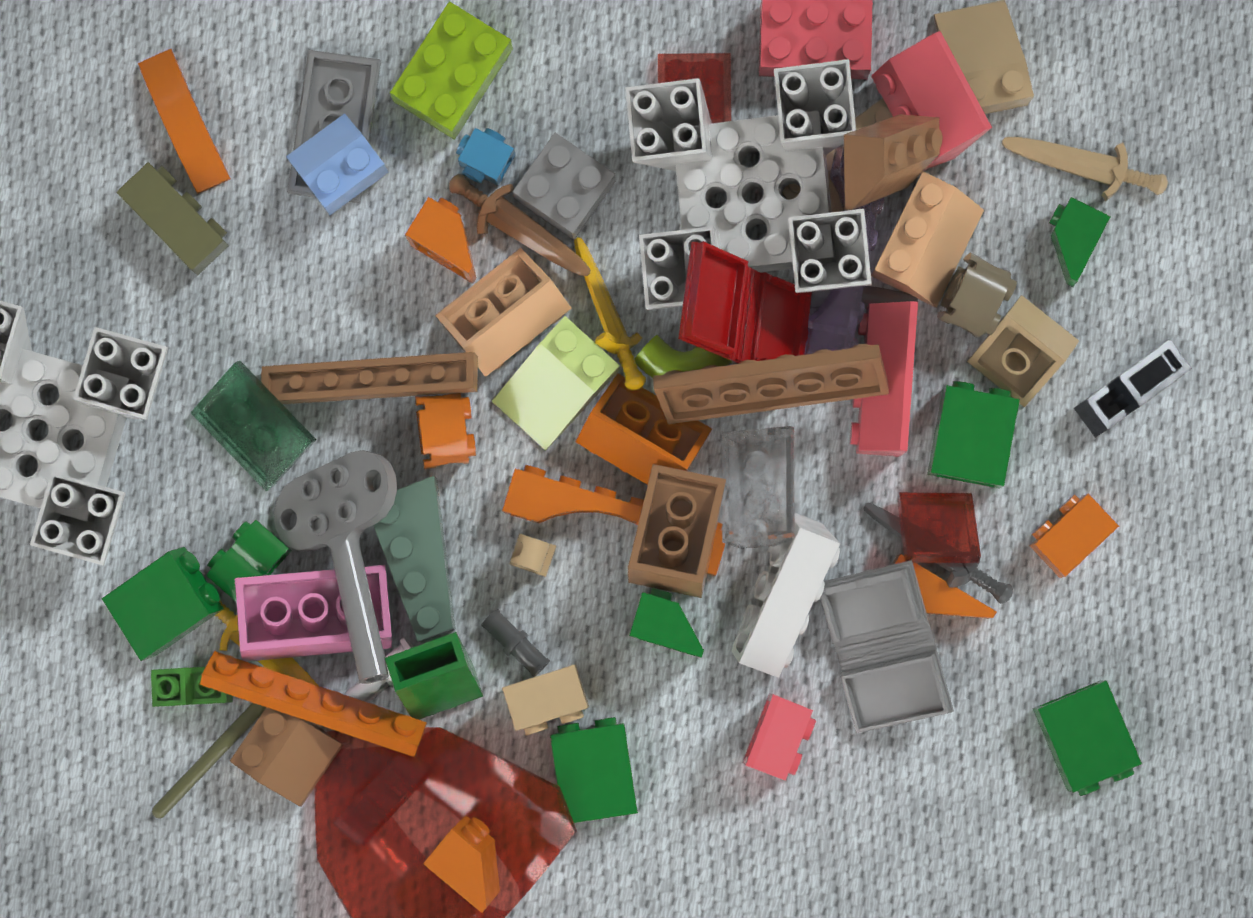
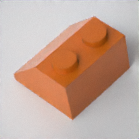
(442, 237)
(468, 862)

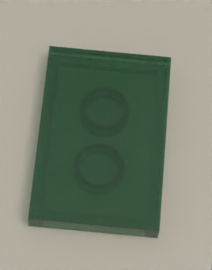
(253, 425)

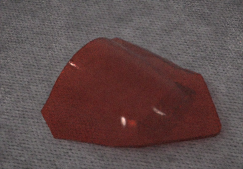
(390, 810)

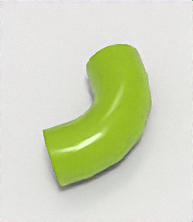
(659, 358)

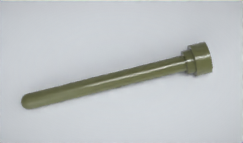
(207, 760)

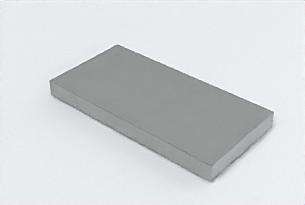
(330, 88)

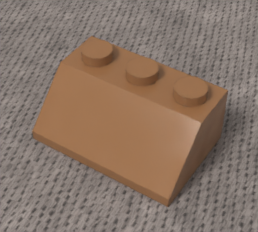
(888, 156)

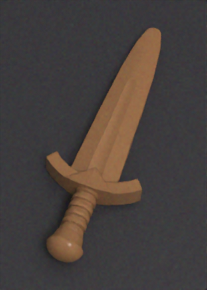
(517, 224)

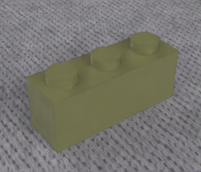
(174, 217)

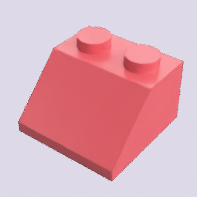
(778, 737)

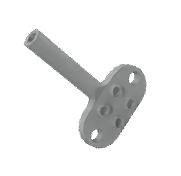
(333, 511)

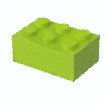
(451, 70)

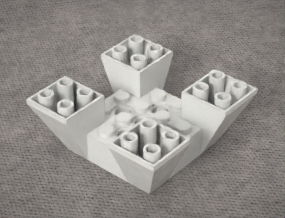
(675, 133)
(93, 399)

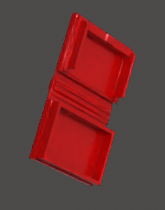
(740, 309)

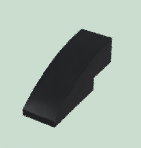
(1132, 388)

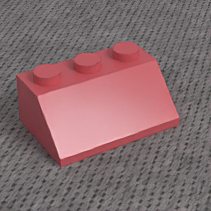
(931, 84)

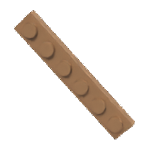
(372, 378)

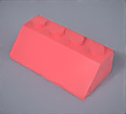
(886, 418)

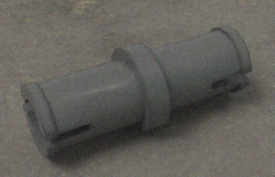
(515, 642)

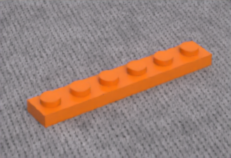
(313, 703)

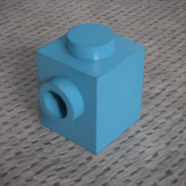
(485, 156)

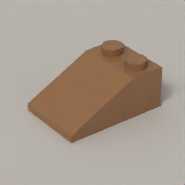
(676, 531)

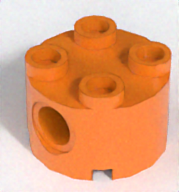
(444, 429)

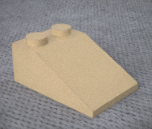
(988, 54)

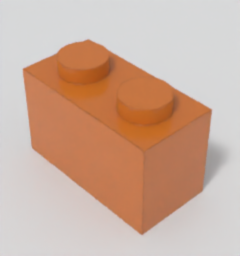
(1073, 534)

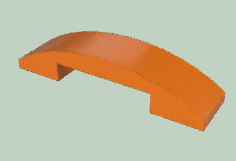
(183, 121)

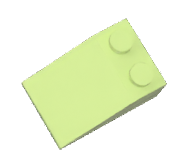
(556, 383)

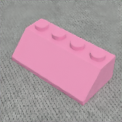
(302, 614)

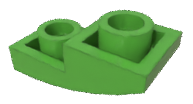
(183, 687)

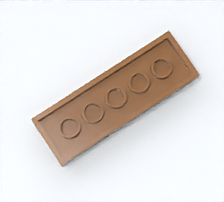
(771, 384)

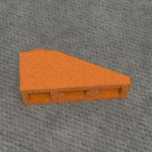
(946, 600)

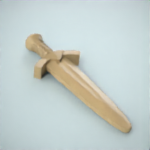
(1087, 164)

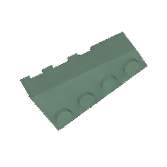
(418, 558)

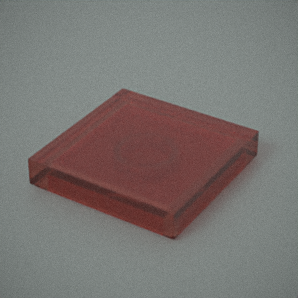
(938, 527)

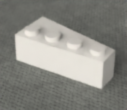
(785, 597)

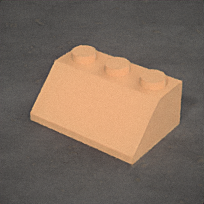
(928, 240)
(504, 311)

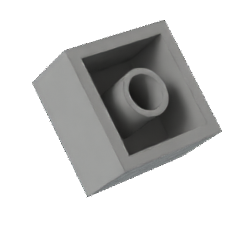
(564, 186)

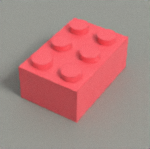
(815, 33)

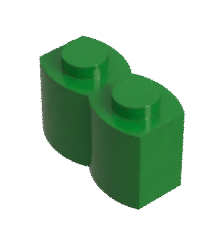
(253, 554)

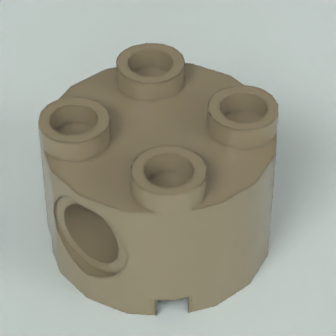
(976, 296)

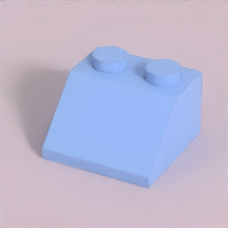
(337, 164)

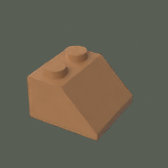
(286, 754)

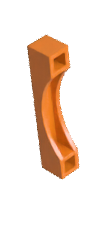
(541, 499)

